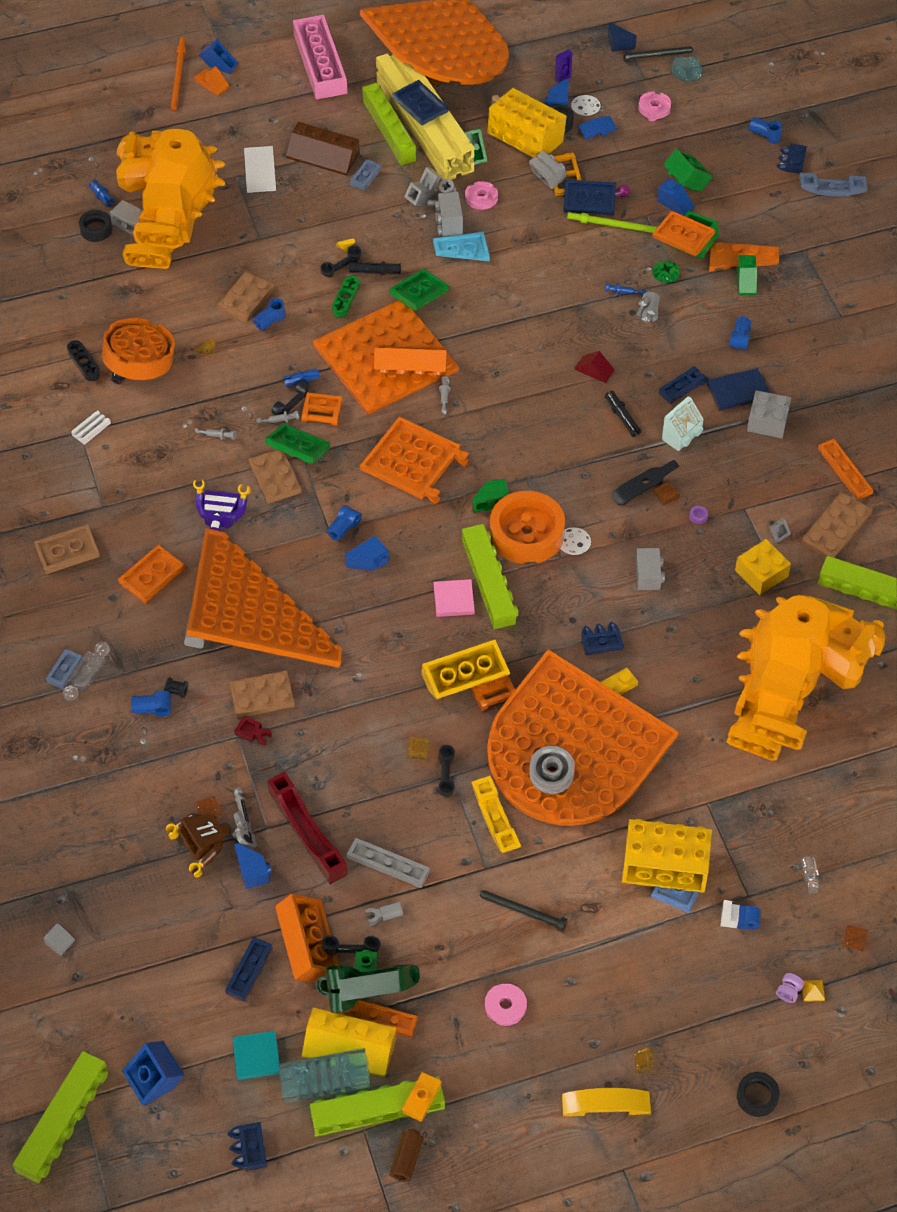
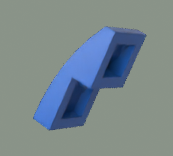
(599, 125)

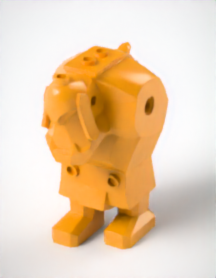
(176, 186)
(785, 662)

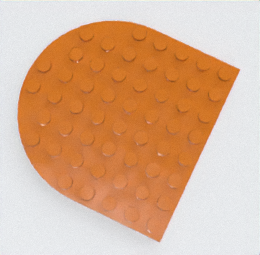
(441, 39)
(605, 734)

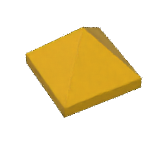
(345, 244)
(813, 990)

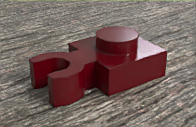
(251, 729)

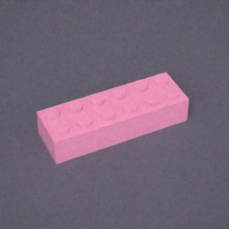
(320, 57)

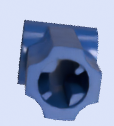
(771, 130)
(272, 313)
(740, 336)
(346, 518)
(158, 703)

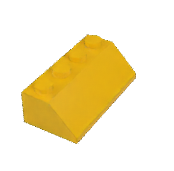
(464, 669)
(338, 1033)

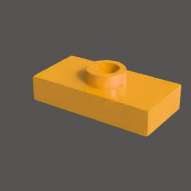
(421, 1096)

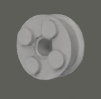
(548, 781)

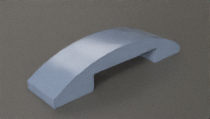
(832, 187)

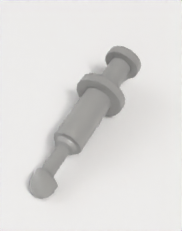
(444, 389)
(279, 418)
(218, 433)

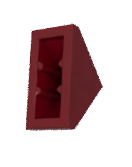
(595, 366)

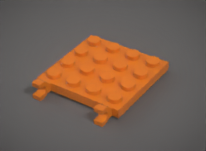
(413, 459)

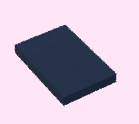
(420, 102)
(589, 197)
(736, 388)

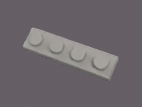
(388, 863)

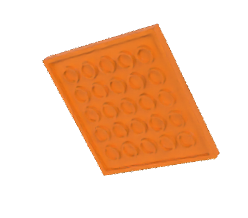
(351, 355)

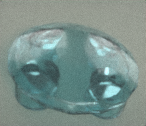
(686, 68)

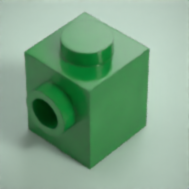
(366, 960)

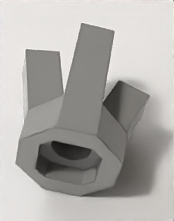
(649, 307)

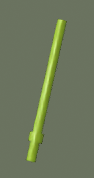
(584, 218)

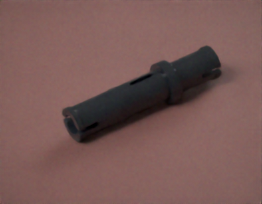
(383, 268)
(618, 408)

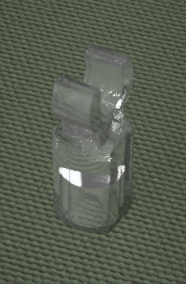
(810, 874)

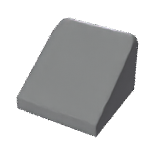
(58, 939)

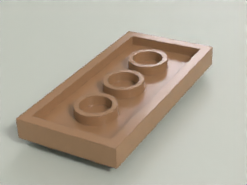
(836, 526)

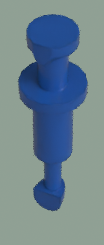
(622, 289)

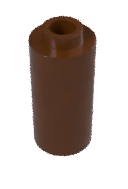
(406, 1155)

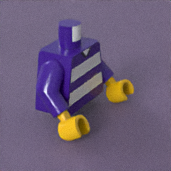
(220, 508)

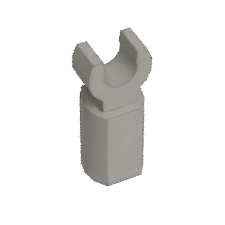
(384, 913)

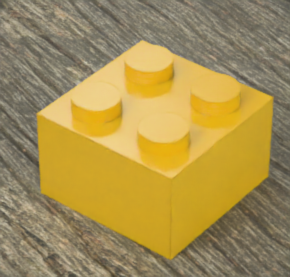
(762, 566)

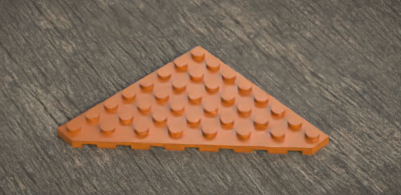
(247, 610)

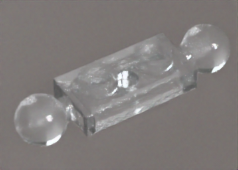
(86, 671)

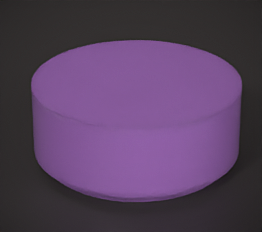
(698, 515)

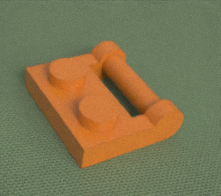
(322, 404)
(491, 688)

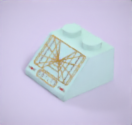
(682, 424)

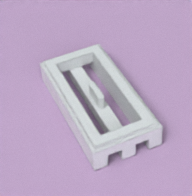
(88, 426)

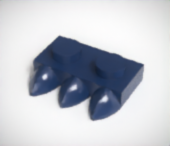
(793, 158)
(601, 640)
(250, 1146)

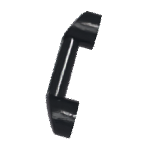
(353, 255)
(302, 389)
(445, 757)
(331, 945)

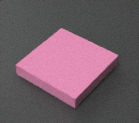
(453, 598)

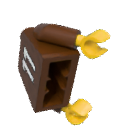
(202, 837)

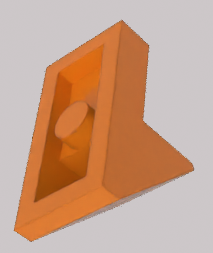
(212, 80)

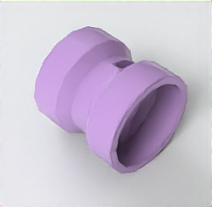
(790, 988)

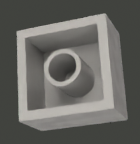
(449, 214)
(769, 414)

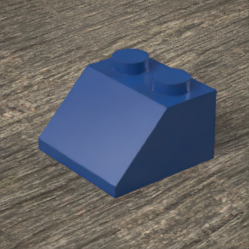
(153, 1072)

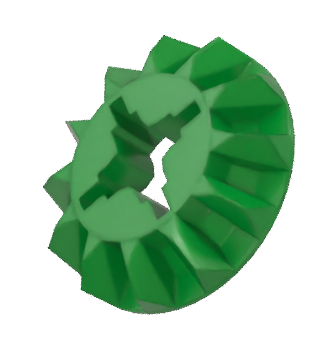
(661, 274)

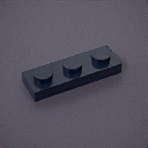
(248, 969)

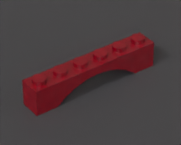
(320, 849)

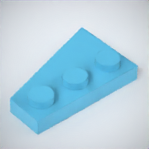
(464, 246)

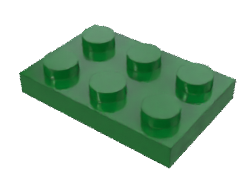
(419, 289)
(297, 443)

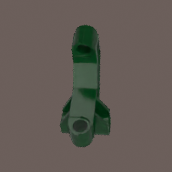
(346, 984)

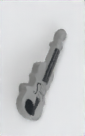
(243, 832)

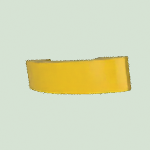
(494, 815)
(606, 1100)

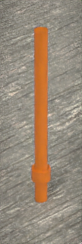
(181, 52)

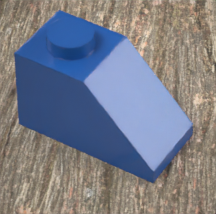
(217, 55)
(558, 94)
(674, 197)
(367, 555)
(252, 867)

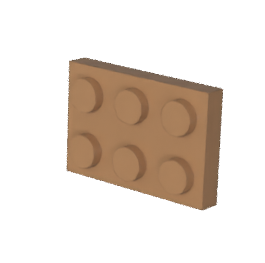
(245, 297)
(274, 476)
(66, 549)
(261, 694)

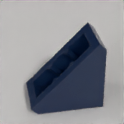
(620, 38)

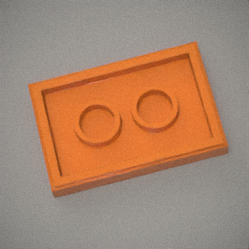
(683, 233)
(151, 573)

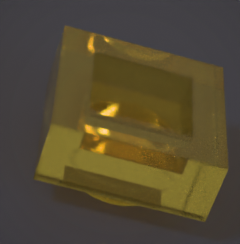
(418, 748)

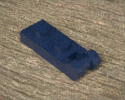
(682, 385)

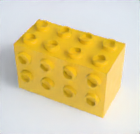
(526, 123)
(667, 855)

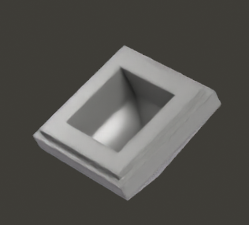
(780, 530)

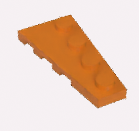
(726, 255)

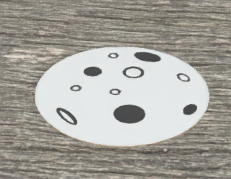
(585, 105)
(575, 541)

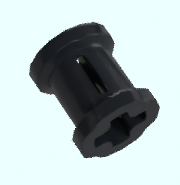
(183, 687)

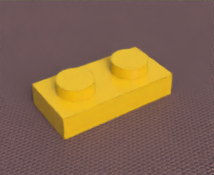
(621, 681)

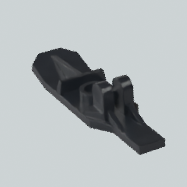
(636, 486)

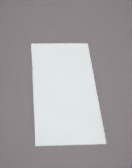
(260, 169)

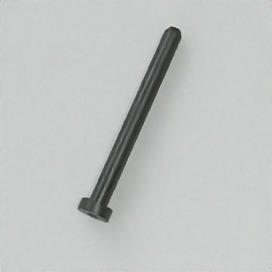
(652, 53)
(560, 923)

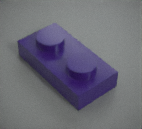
(563, 66)

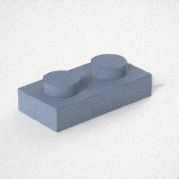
(365, 175)
(63, 669)

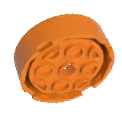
(134, 361)
(527, 511)

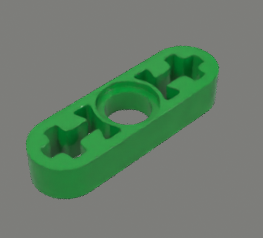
(344, 290)

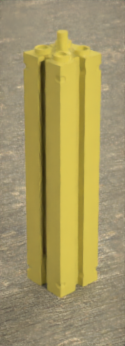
(440, 138)

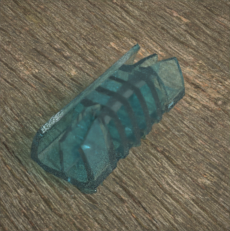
(324, 1075)

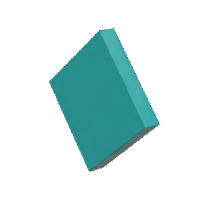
(256, 1055)

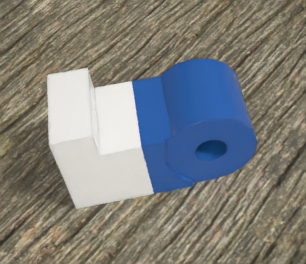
(740, 916)

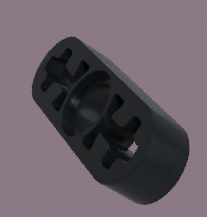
(83, 367)

